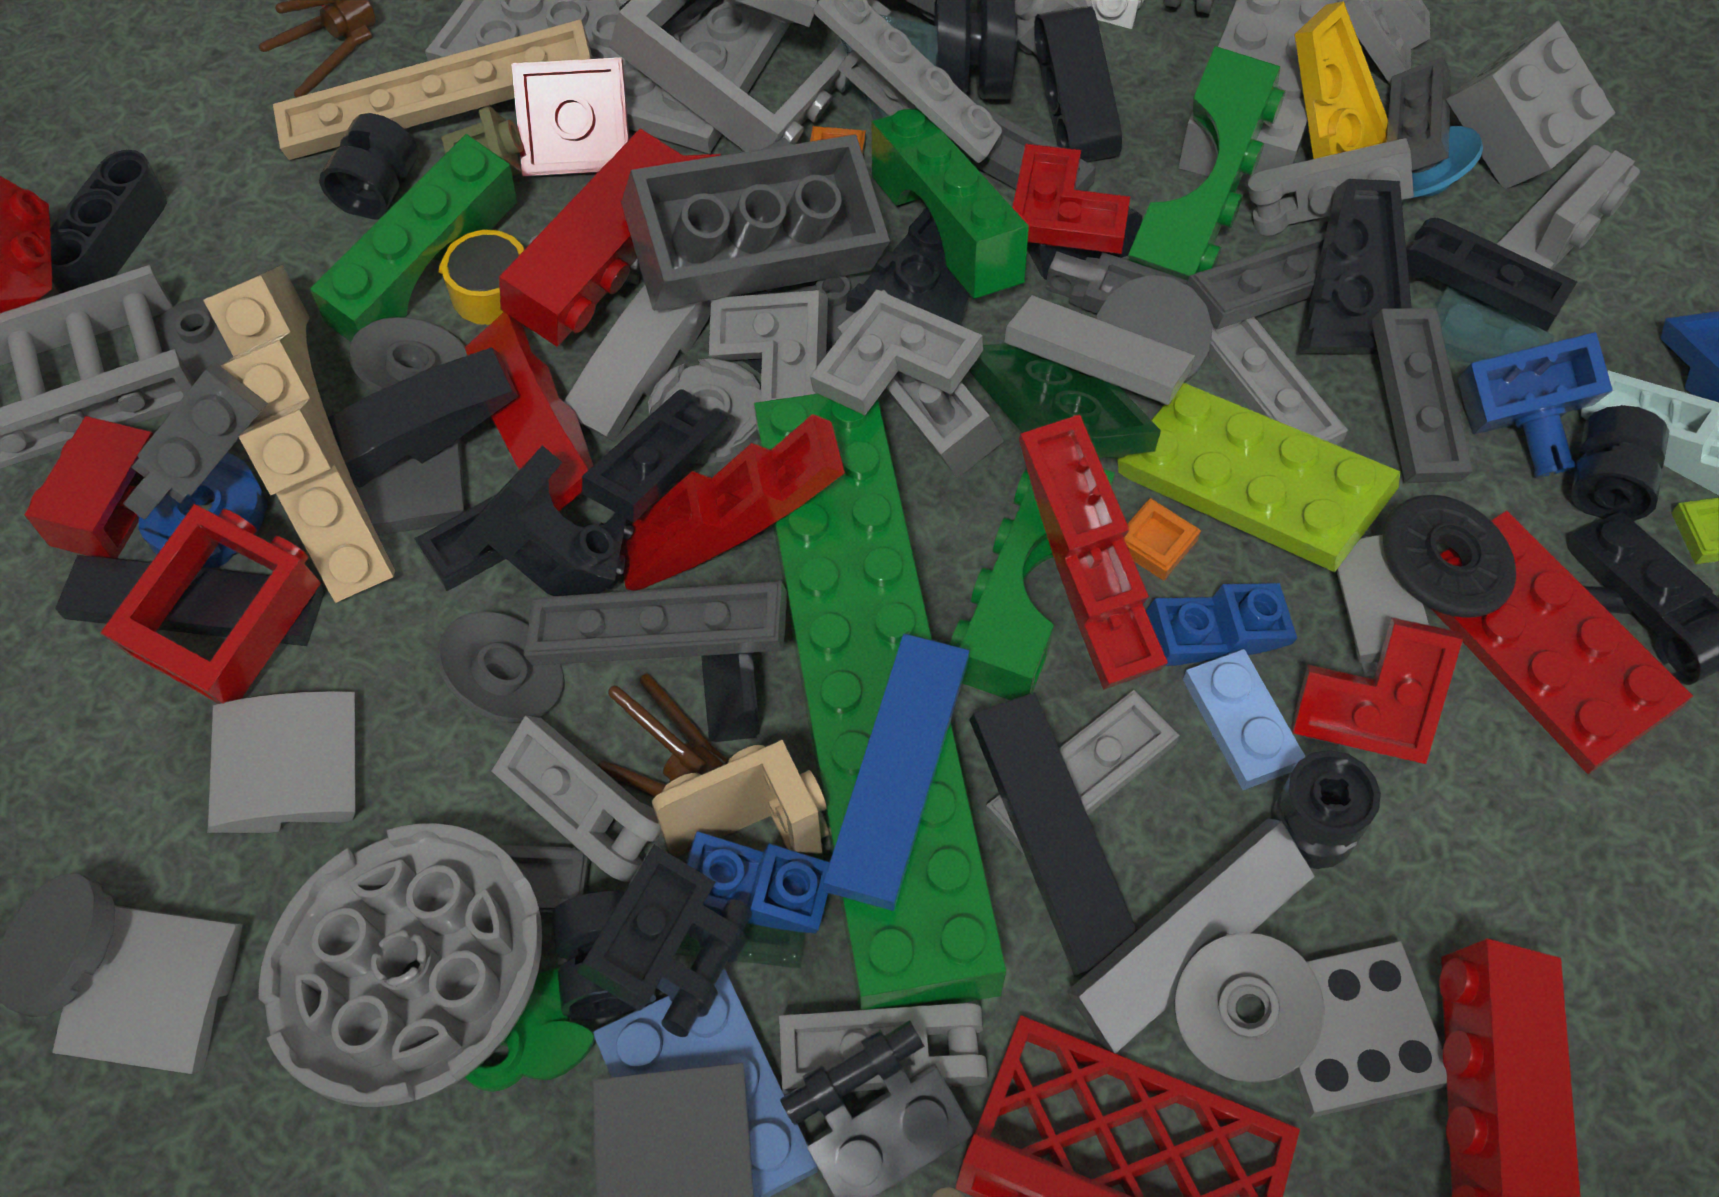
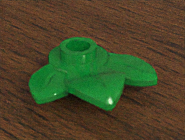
(540, 1043)

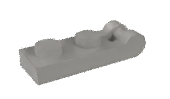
(1317, 181)
(576, 797)
(834, 1036)

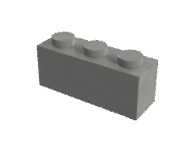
(949, 422)

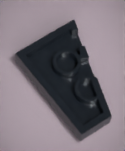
(1359, 268)
(916, 274)

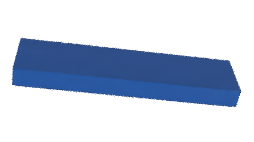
(896, 773)

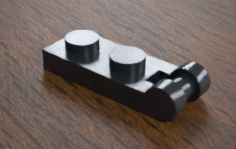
(1488, 272)
(656, 454)

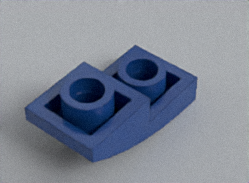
(1215, 626)
(776, 884)

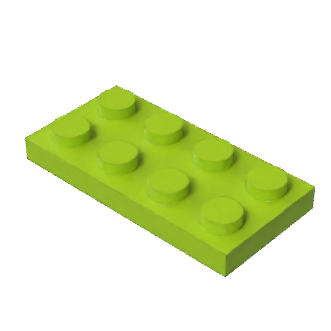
(1263, 476)

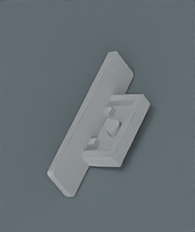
(902, 78)
(1573, 207)

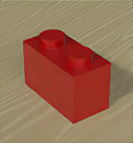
(85, 492)

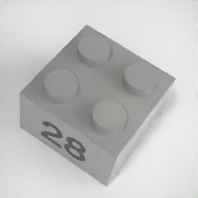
(1532, 105)

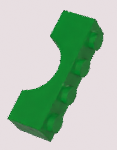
(1231, 107)
(977, 226)
(377, 275)
(1007, 632)

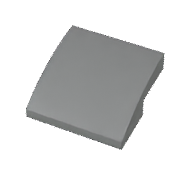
(1390, 30)
(282, 761)
(152, 992)

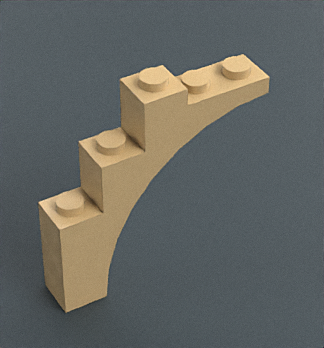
(292, 434)

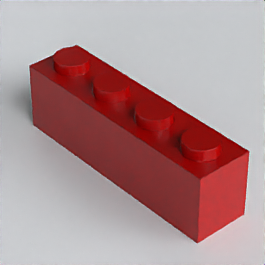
(581, 250)
(1508, 1073)

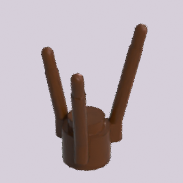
(340, 18)
(686, 757)

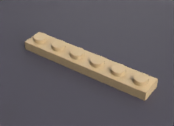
(422, 90)

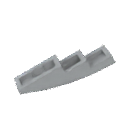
(633, 361)

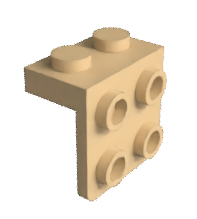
(742, 792)

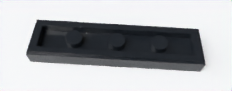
(206, 607)
(1053, 831)

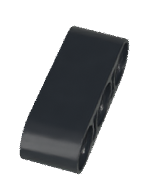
(1078, 82)
(105, 221)

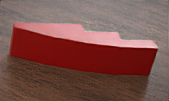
(538, 413)
(716, 513)
(1091, 552)

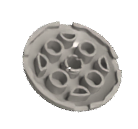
(338, 955)

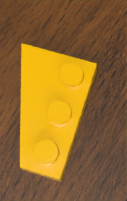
(1337, 85)

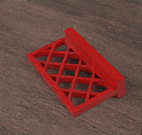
(1003, 1170)

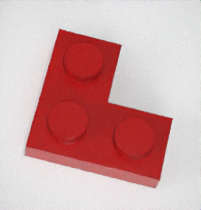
(1060, 213)
(1393, 711)

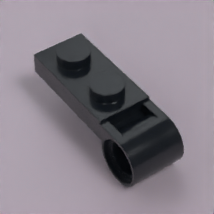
(1657, 591)

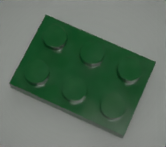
(1045, 392)

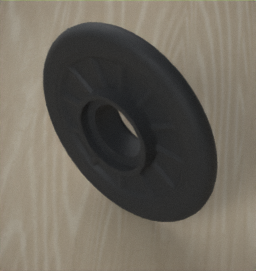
(1413, 557)

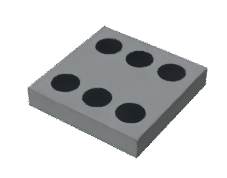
(1373, 1035)

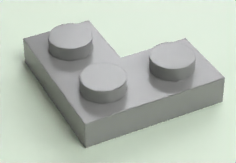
(780, 329)
(889, 339)

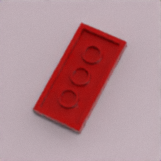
(1568, 657)

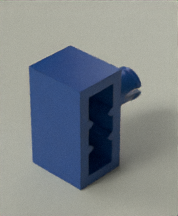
(1534, 392)

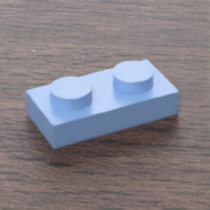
(1243, 719)

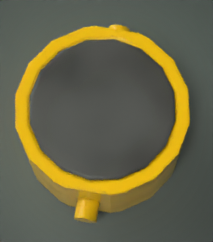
(473, 272)

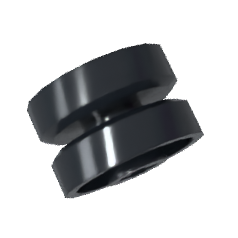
(980, 40)

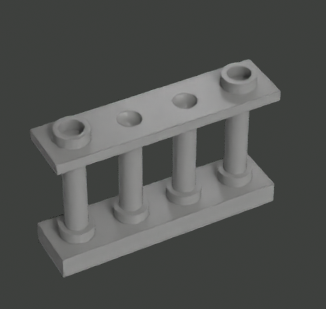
(121, 396)

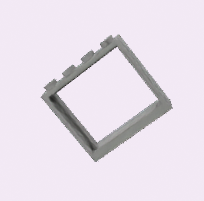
(709, 93)

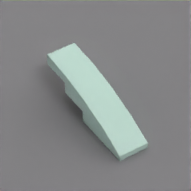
(1690, 419)

